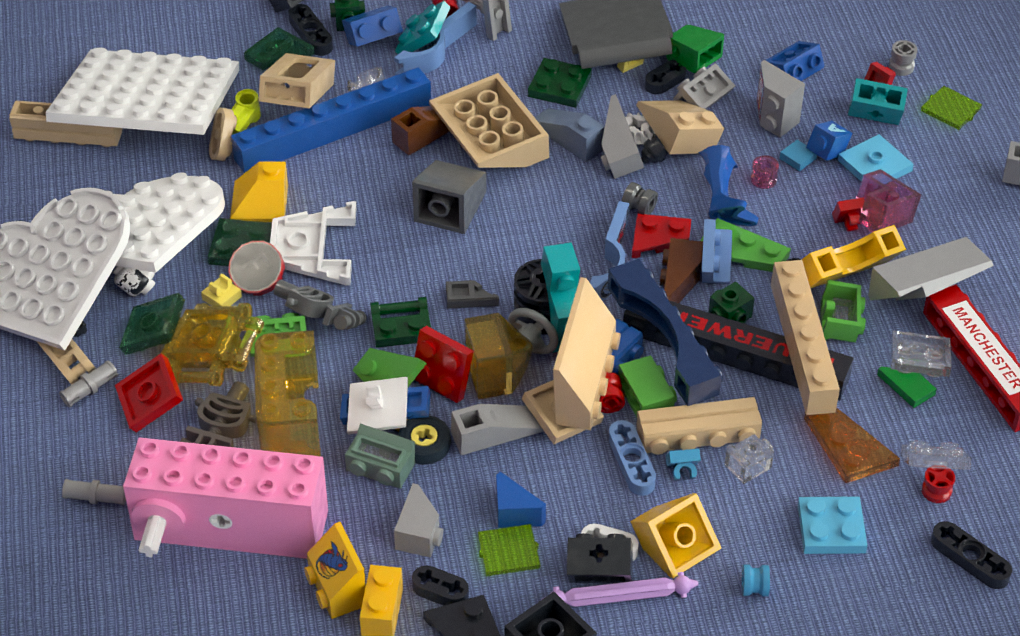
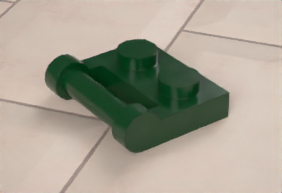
(399, 329)

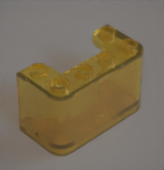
(282, 375)

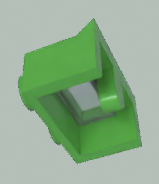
(842, 311)

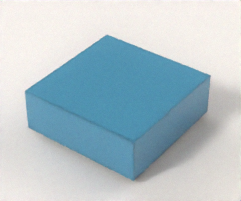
(797, 155)

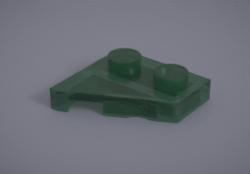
(274, 46)

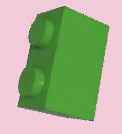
(645, 385)

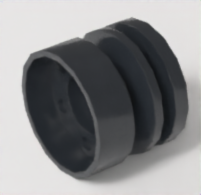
(531, 291)

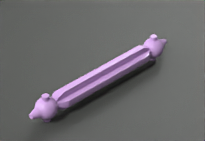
(626, 591)

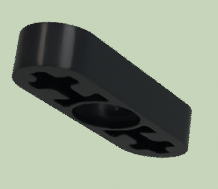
(310, 20)
(974, 567)

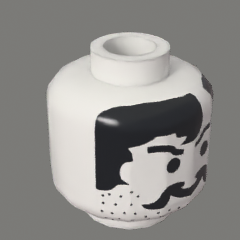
(133, 280)

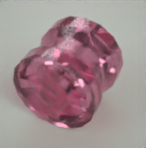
(764, 172)

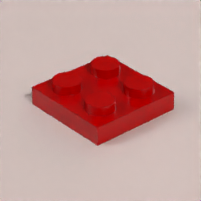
(446, 364)
(148, 392)

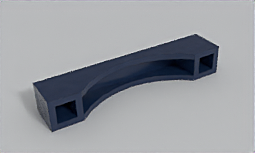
(638, 292)

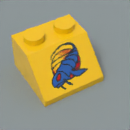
(336, 573)

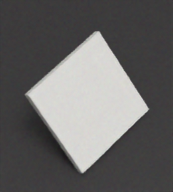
(378, 404)

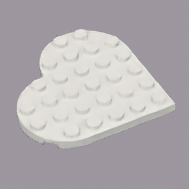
(167, 217)
(59, 264)

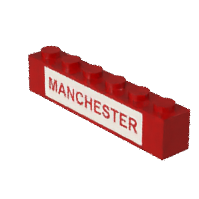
(978, 349)

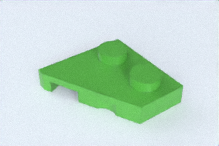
(386, 365)

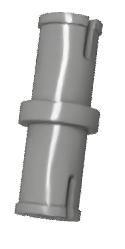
(88, 383)
(93, 492)

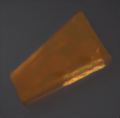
(850, 446)

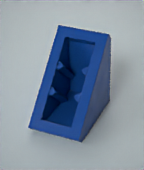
(517, 505)

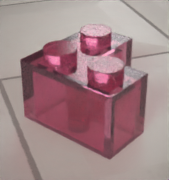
(886, 201)

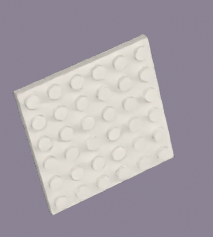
(144, 91)

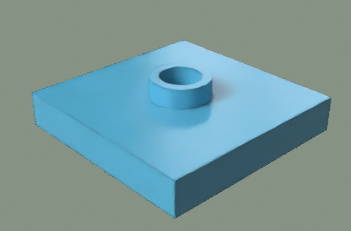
(875, 155)

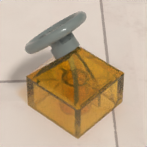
(504, 349)

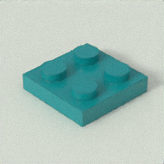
(423, 28)

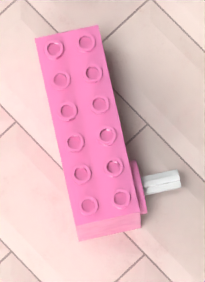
(225, 498)

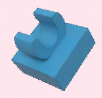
(683, 459)

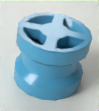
(755, 580)

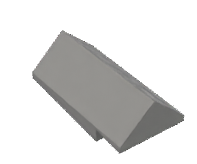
(927, 271)

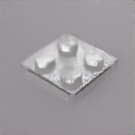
(920, 354)
(945, 456)

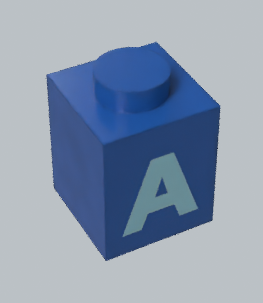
(828, 140)

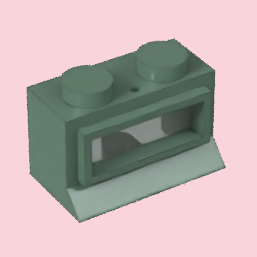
(380, 456)

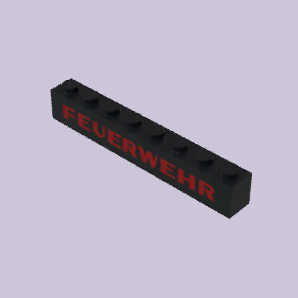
(740, 345)

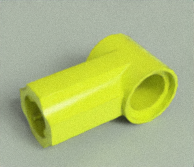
(246, 109)

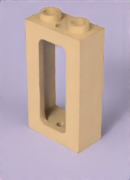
(305, 82)

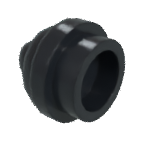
(653, 151)

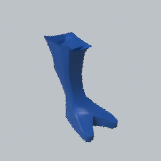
(717, 172)

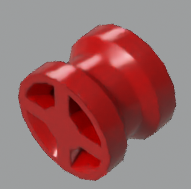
(935, 477)

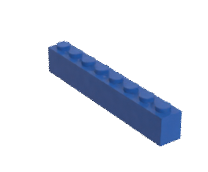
(331, 119)

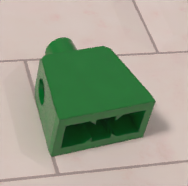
(696, 47)

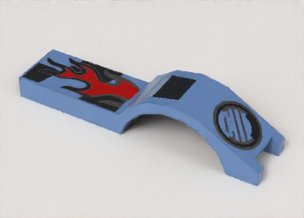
(613, 248)

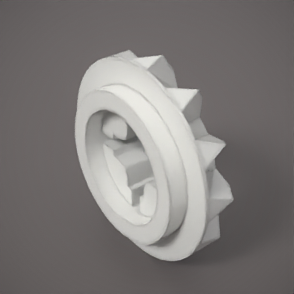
(645, 132)

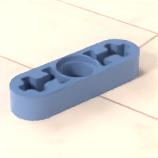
(628, 468)

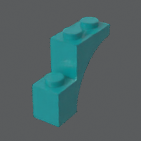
(561, 278)

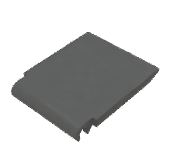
(616, 30)

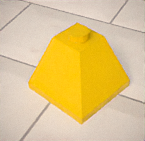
(261, 193)
(676, 534)

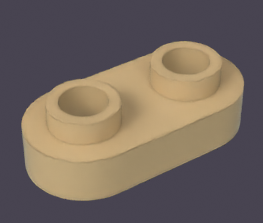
(223, 126)

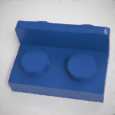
(799, 59)

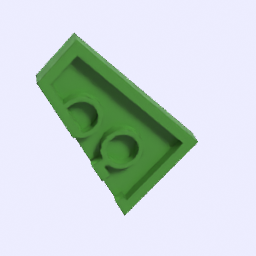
(753, 249)

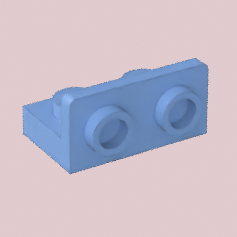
(716, 253)

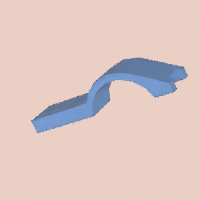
(452, 29)

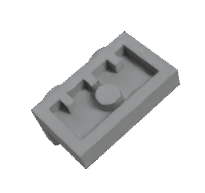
(706, 88)

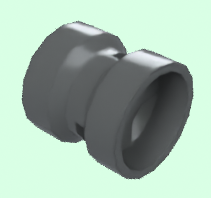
(640, 199)

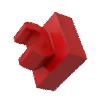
(880, 74)
(848, 212)

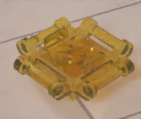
(211, 340)

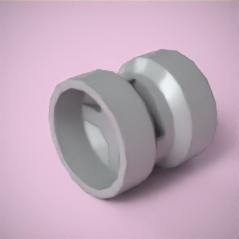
(903, 57)

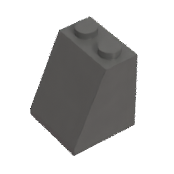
(448, 195)

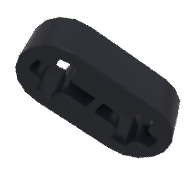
(664, 77)
(441, 585)

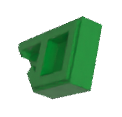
(909, 386)

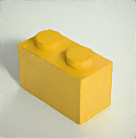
(381, 601)

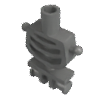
(318, 304)
(221, 417)

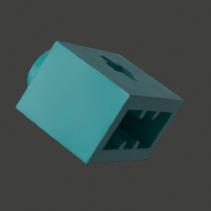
(877, 101)

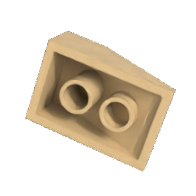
(681, 125)

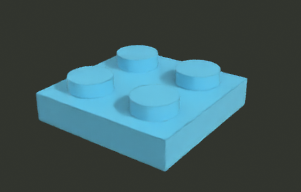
(832, 525)

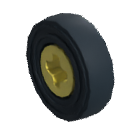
(430, 449)

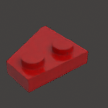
(655, 232)

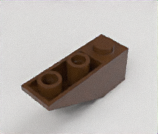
(416, 128)
(683, 268)

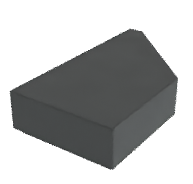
(468, 294)

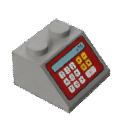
(778, 99)

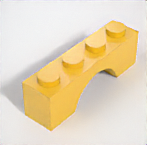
(852, 258)

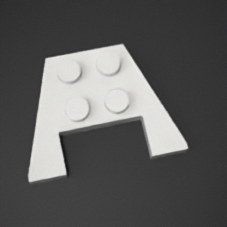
(302, 242)

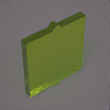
(951, 107)
(508, 550)

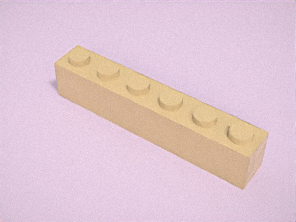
(804, 338)

